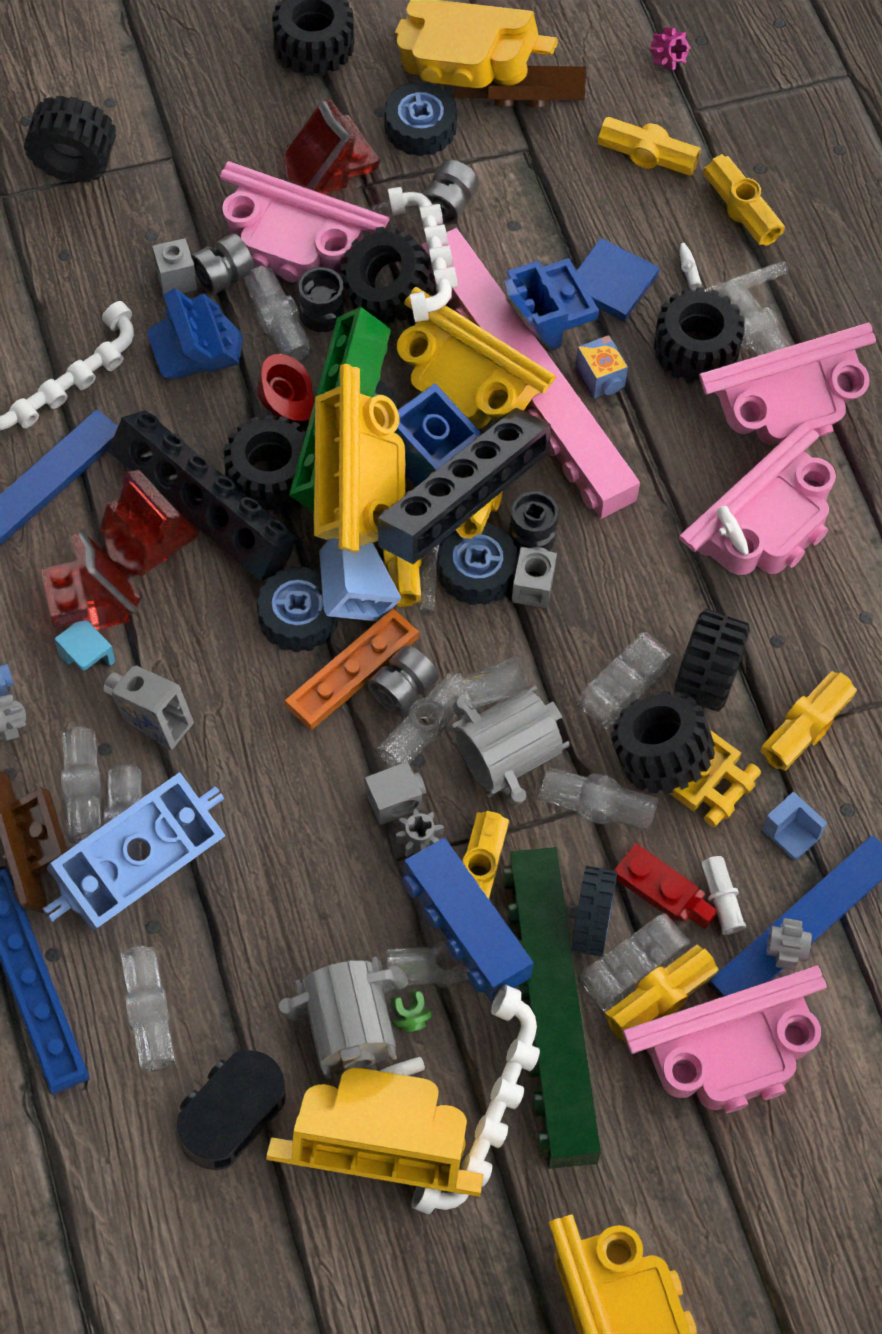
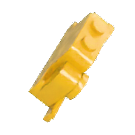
(468, 43)
(470, 366)
(355, 462)
(381, 1130)
(614, 1286)

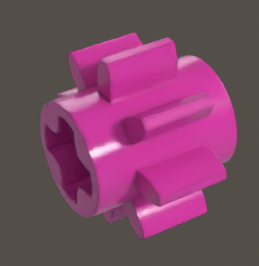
(669, 48)

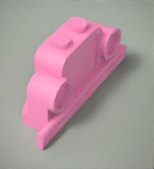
(292, 225)
(793, 385)
(776, 506)
(734, 1043)

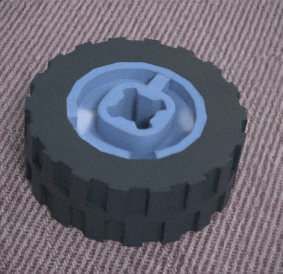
(420, 118)
(478, 567)
(286, 622)
(594, 911)

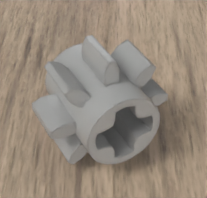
(11, 717)
(415, 823)
(789, 944)

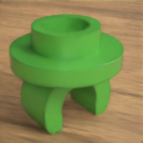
(412, 1017)

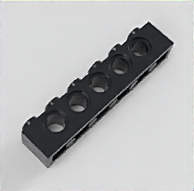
(463, 485)
(203, 495)

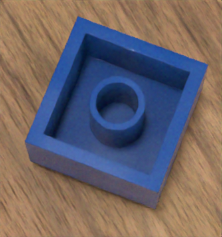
(432, 432)

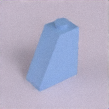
(356, 583)

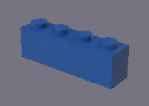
(466, 919)

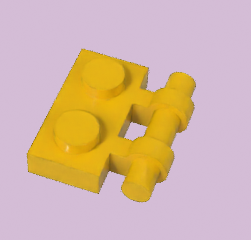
(721, 767)

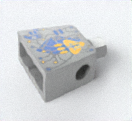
(151, 705)

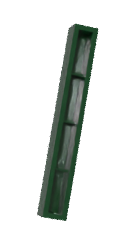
(552, 994)

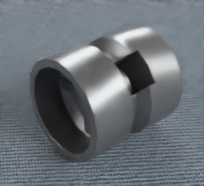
(452, 189)
(225, 262)
(408, 675)

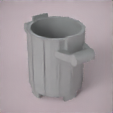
(507, 741)
(348, 1013)

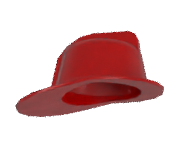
(286, 388)

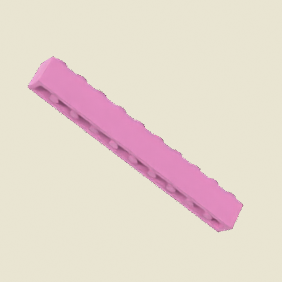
(574, 434)

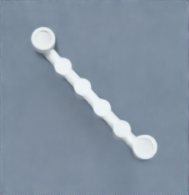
(439, 253)
(79, 373)
(503, 1094)

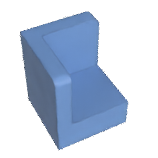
(794, 826)

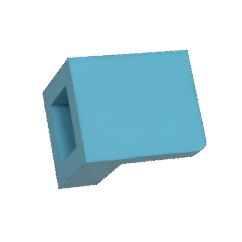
(84, 646)

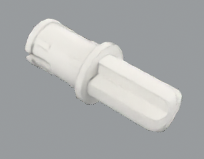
(723, 895)

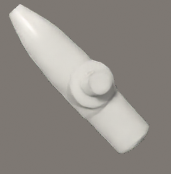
(689, 267)
(732, 530)
(407, 1067)

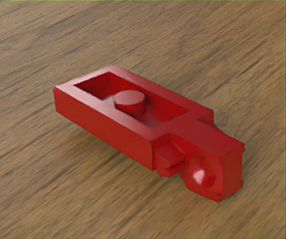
(664, 887)

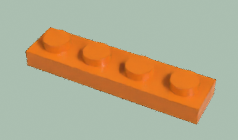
(351, 669)

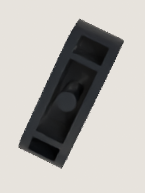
(230, 1109)

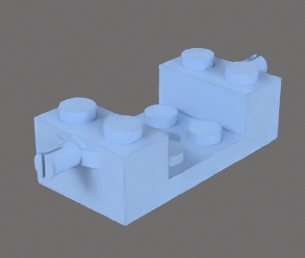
(102, 879)

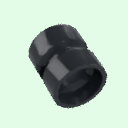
(320, 299)
(533, 520)

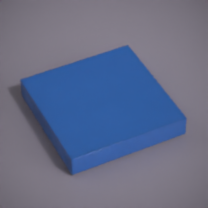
(616, 278)

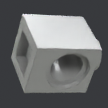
(174, 266)
(529, 589)
(394, 792)

